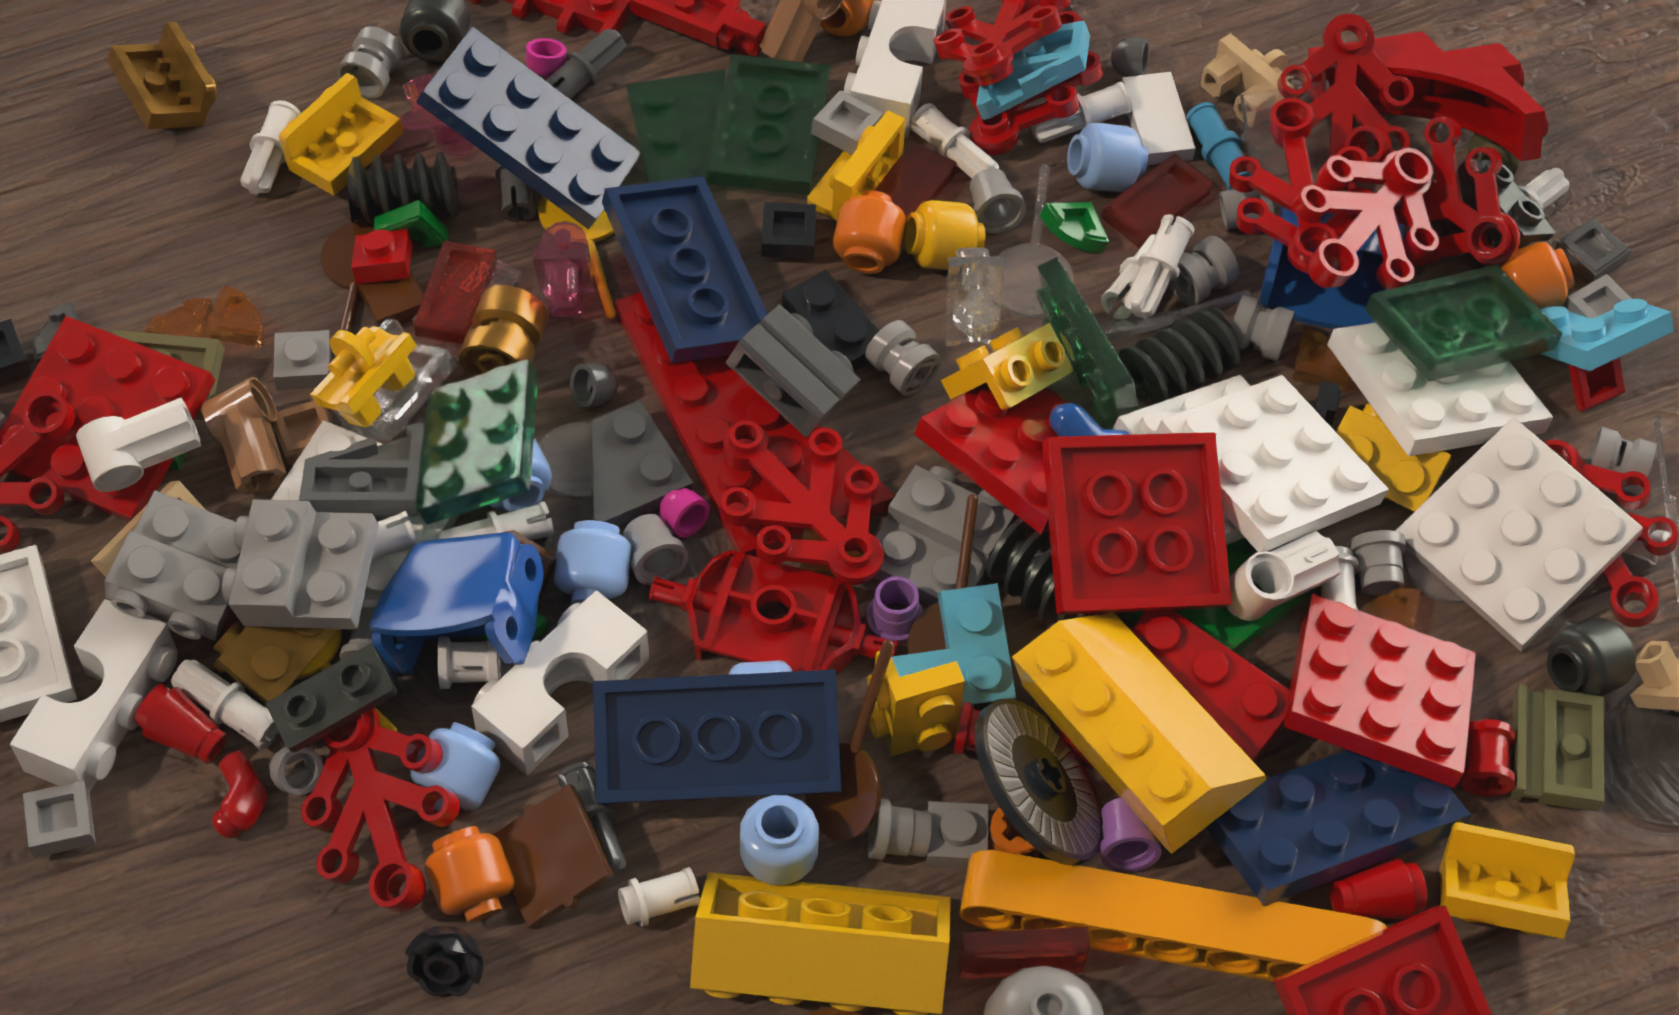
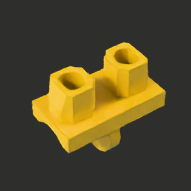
(362, 367)

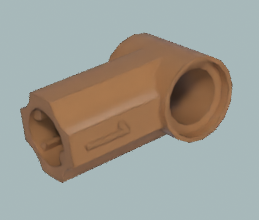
(795, 27)
(242, 424)

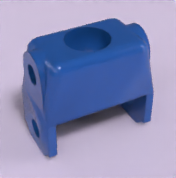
(1320, 306)
(460, 591)

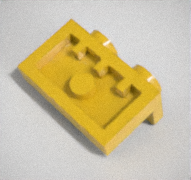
(864, 170)

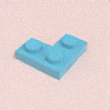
(1601, 339)
(975, 640)

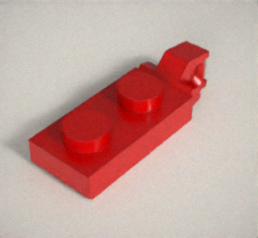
(710, 21)

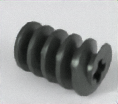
(401, 186)
(1182, 355)
(1027, 571)

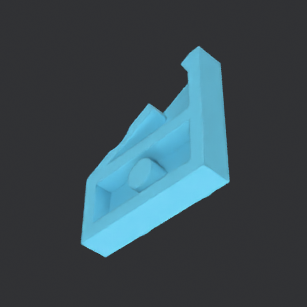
(1037, 69)

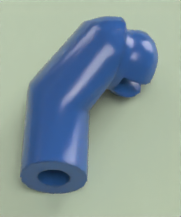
(1074, 421)

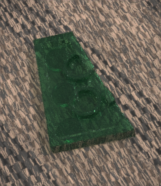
(676, 123)

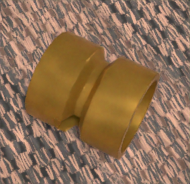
(503, 329)

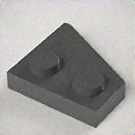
(631, 465)
(367, 476)

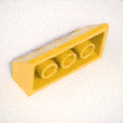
(1136, 725)
(821, 944)

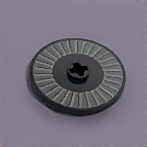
(1038, 782)

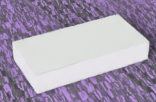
(1159, 117)

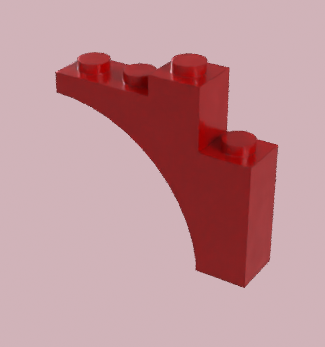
(1472, 85)

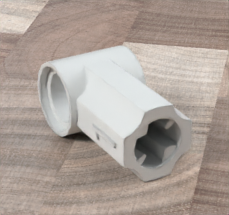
(121, 448)
(1282, 575)

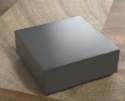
(1593, 251)

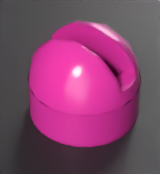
(545, 56)
(684, 512)

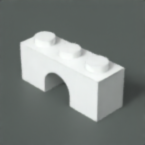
(899, 33)
(587, 645)
(81, 738)

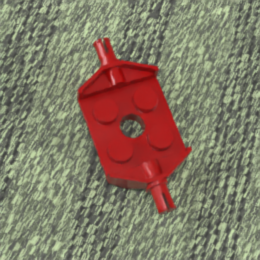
(724, 617)

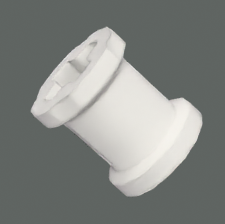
(466, 662)

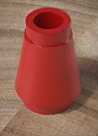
(180, 724)
(1381, 892)

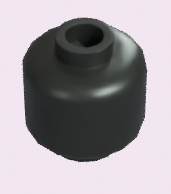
(434, 28)
(1591, 657)

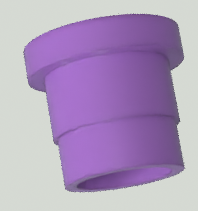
(893, 623)
(1127, 840)

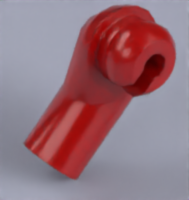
(245, 798)

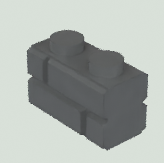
(793, 369)

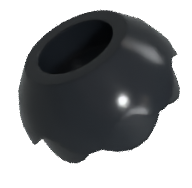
(444, 961)

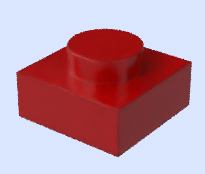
(382, 256)

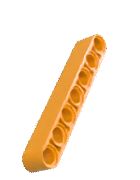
(1154, 916)

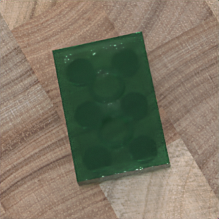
(767, 125)
(1463, 322)
(1089, 349)
(478, 442)

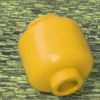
(940, 230)

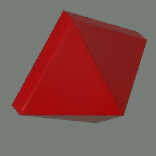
(1596, 385)

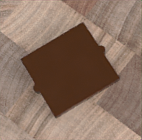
(553, 856)

